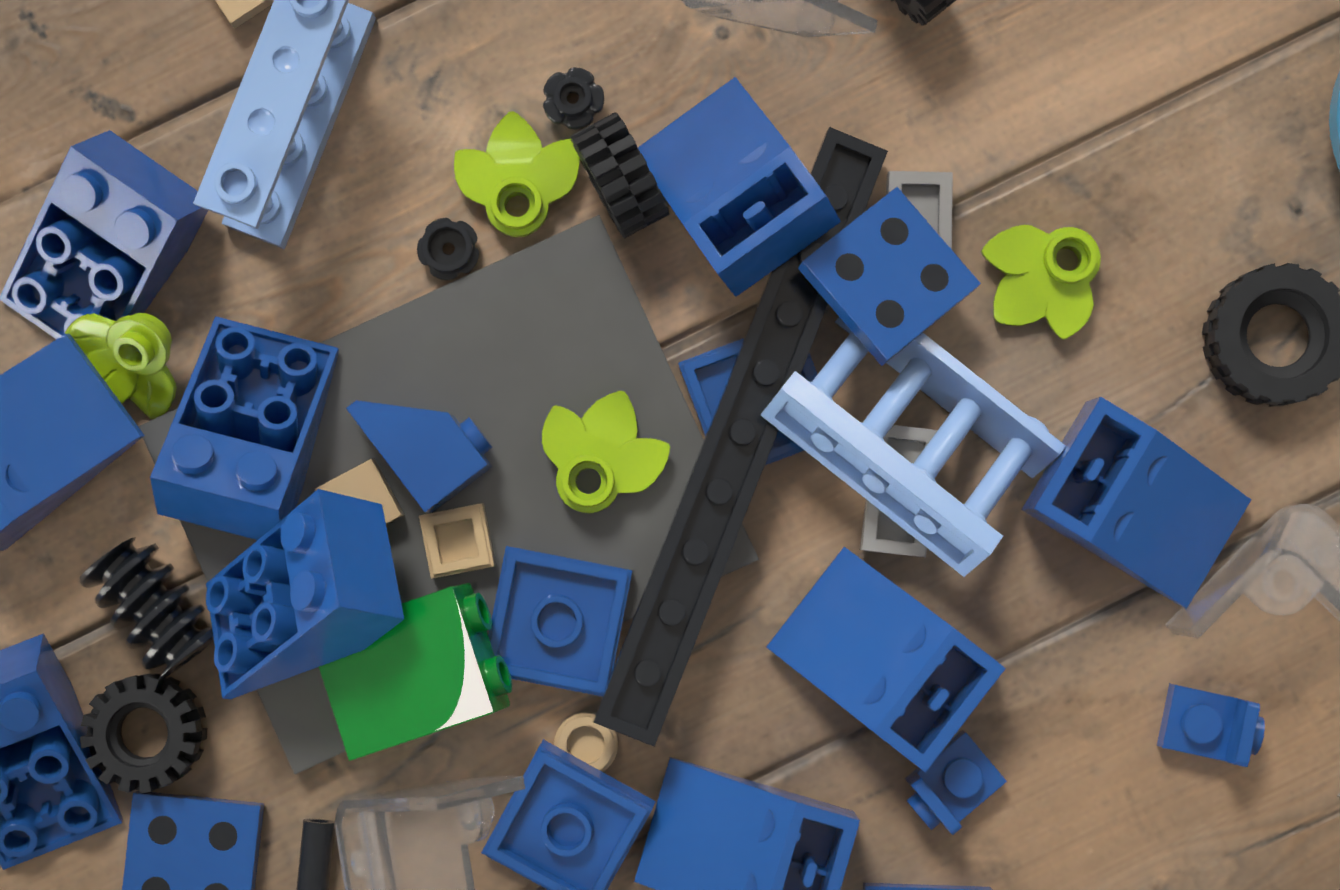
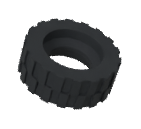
(1228, 344)

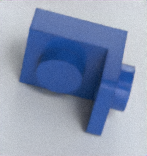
(1211, 725)
(953, 784)

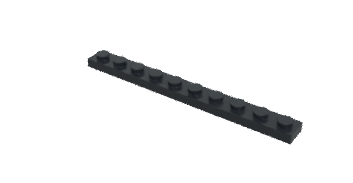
(729, 464)

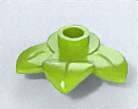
(517, 167)
(1034, 281)
(130, 358)
(605, 443)

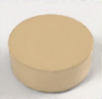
(587, 740)

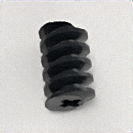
(148, 605)

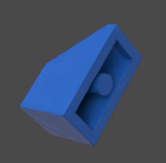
(425, 449)

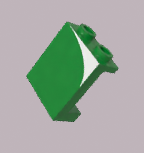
(419, 675)

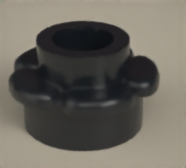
(575, 115)
(431, 248)

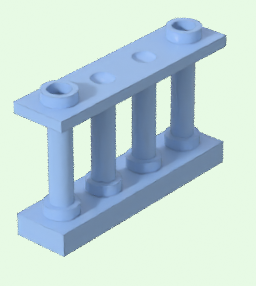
(284, 115)
(886, 478)

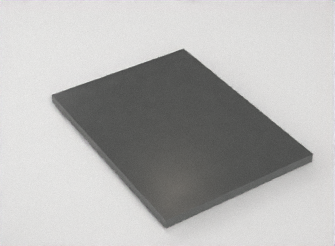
(504, 351)

